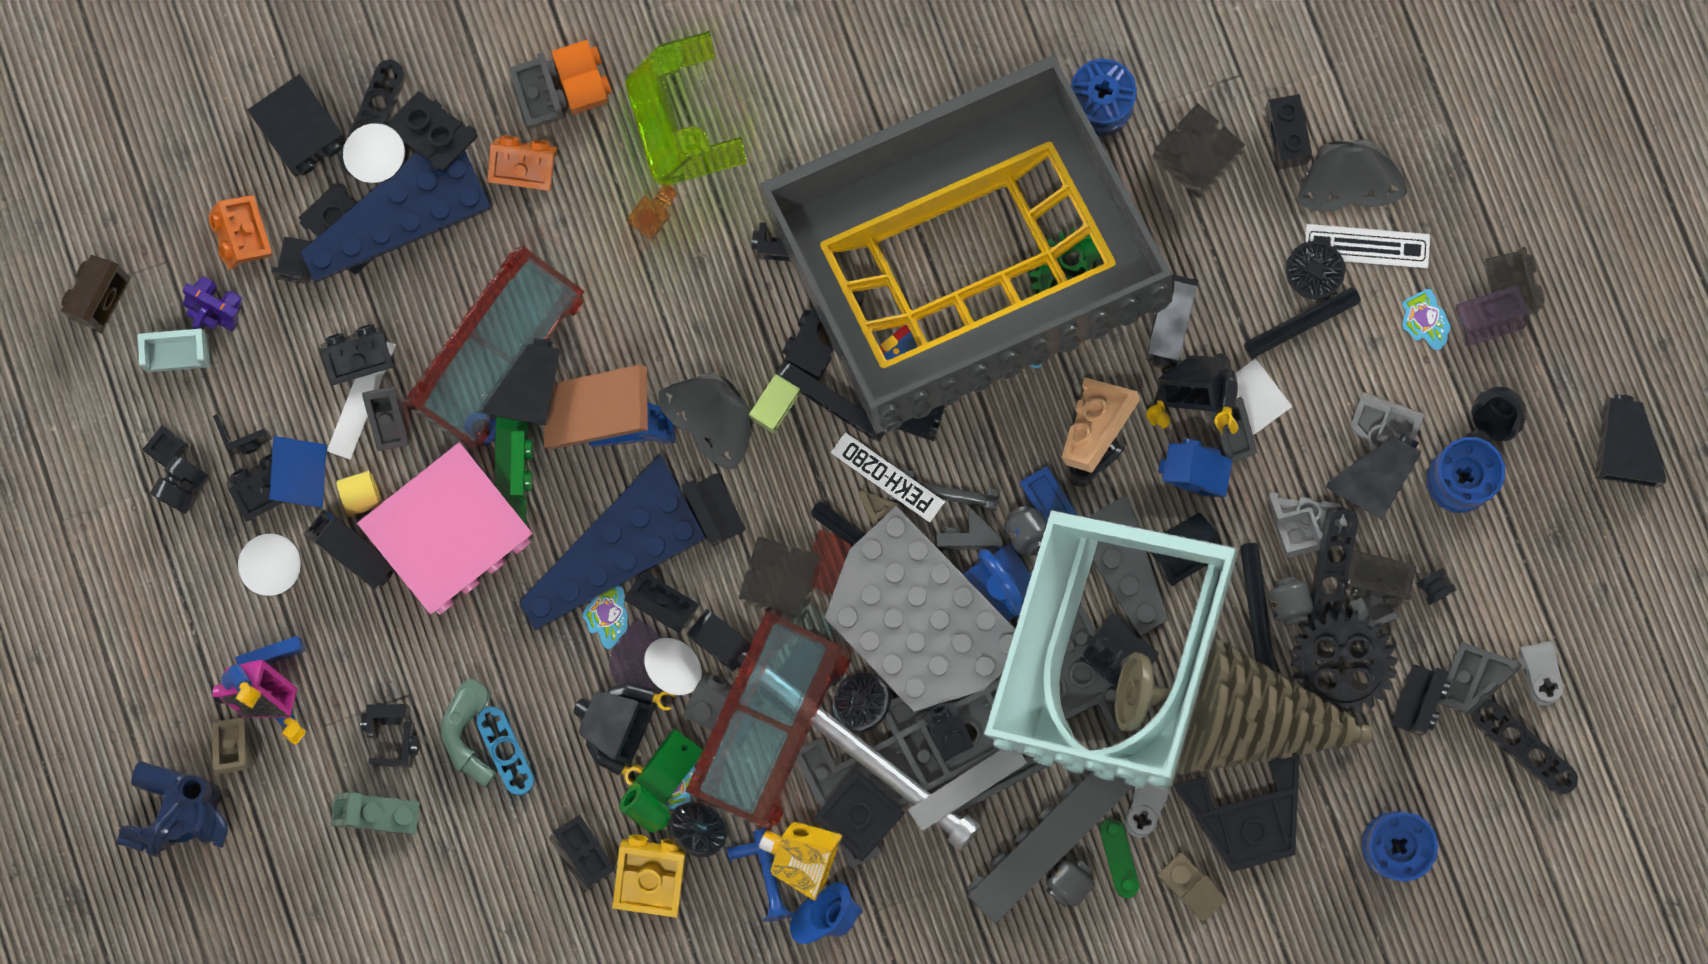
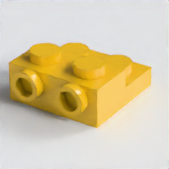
(649, 876)

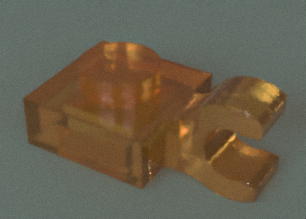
(650, 215)

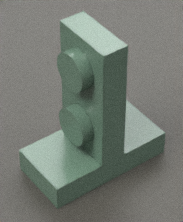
(374, 813)

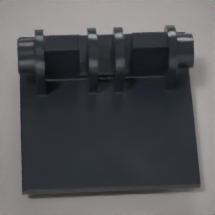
(1112, 648)

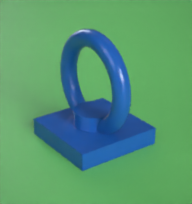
(1001, 580)

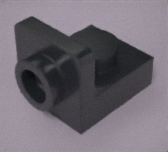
(766, 249)
(388, 714)

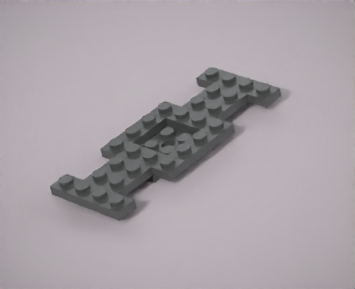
(918, 756)

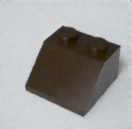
(95, 293)

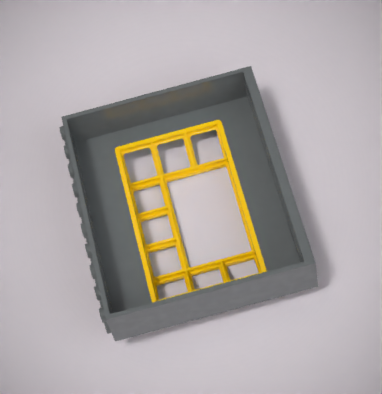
(938, 165)

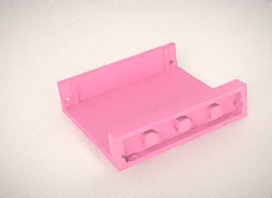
(445, 529)

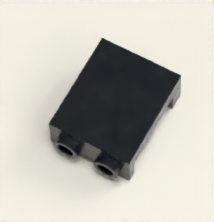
(297, 126)

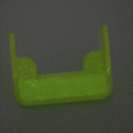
(671, 152)

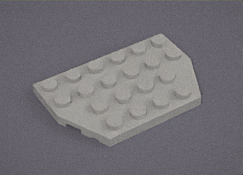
(917, 617)

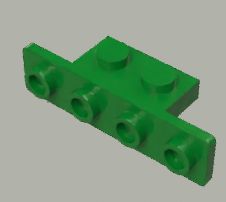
(511, 463)

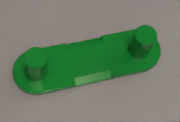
(1119, 858)

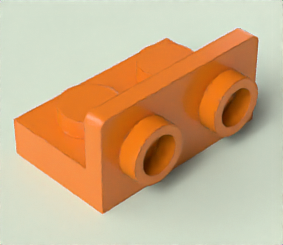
(521, 163)
(239, 231)

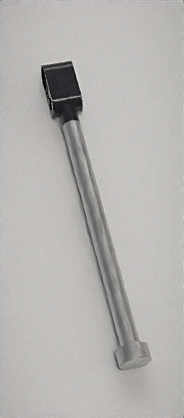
(731, 649)

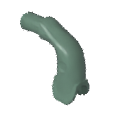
(468, 700)

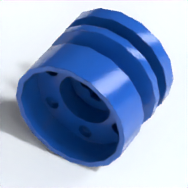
(1116, 108)
(1482, 470)
(1418, 846)

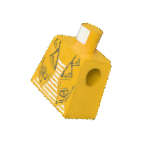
(802, 856)

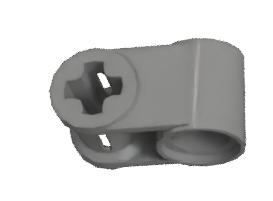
(1540, 667)
(1148, 802)

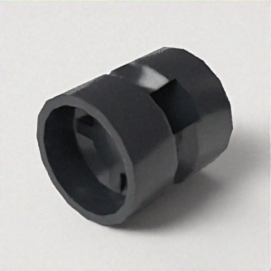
(178, 496)

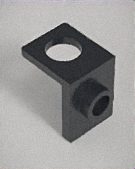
(291, 263)
(247, 444)
(409, 748)

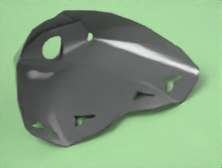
(1349, 172)
(710, 414)

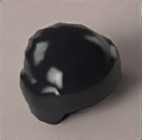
(1498, 414)

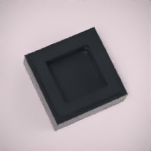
(164, 445)

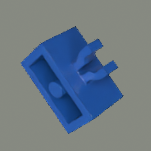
(1196, 468)

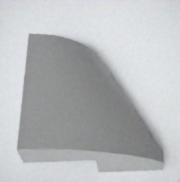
(1379, 419)
(1301, 523)

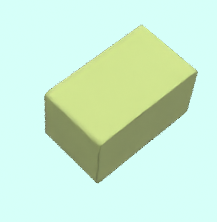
(774, 403)

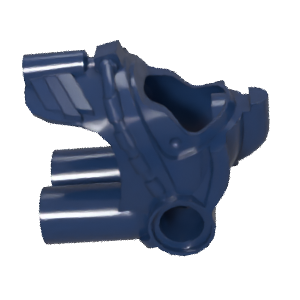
(181, 813)

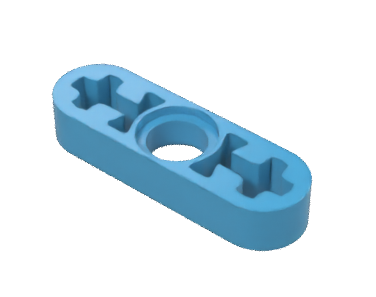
(523, 769)

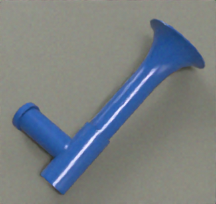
(776, 910)

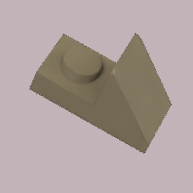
(230, 746)
(1191, 887)

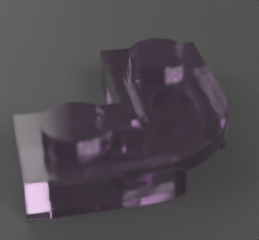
(629, 654)

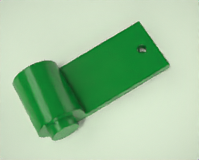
(658, 780)

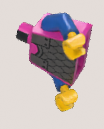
(260, 692)

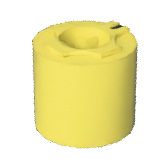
(359, 493)

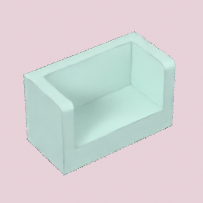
(173, 350)

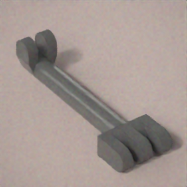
(988, 500)

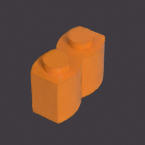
(580, 76)

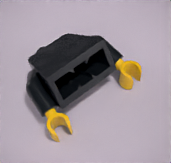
(1198, 385)
(616, 724)

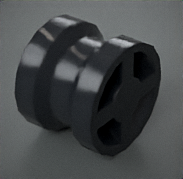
(1436, 586)

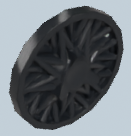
(1315, 270)
(861, 702)
(697, 829)

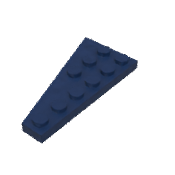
(397, 213)
(630, 538)

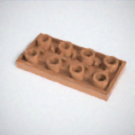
(597, 407)

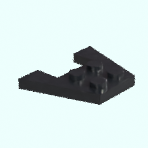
(1251, 829)

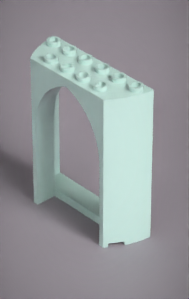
(1028, 702)

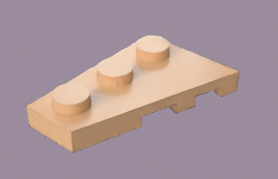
(1097, 423)

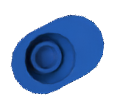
(829, 915)

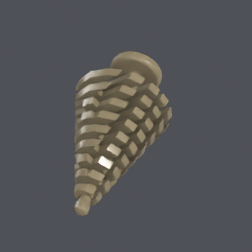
(1239, 712)

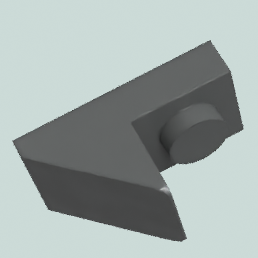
(386, 418)
(1240, 444)
(979, 536)

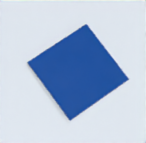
(297, 472)

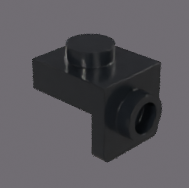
(948, 730)

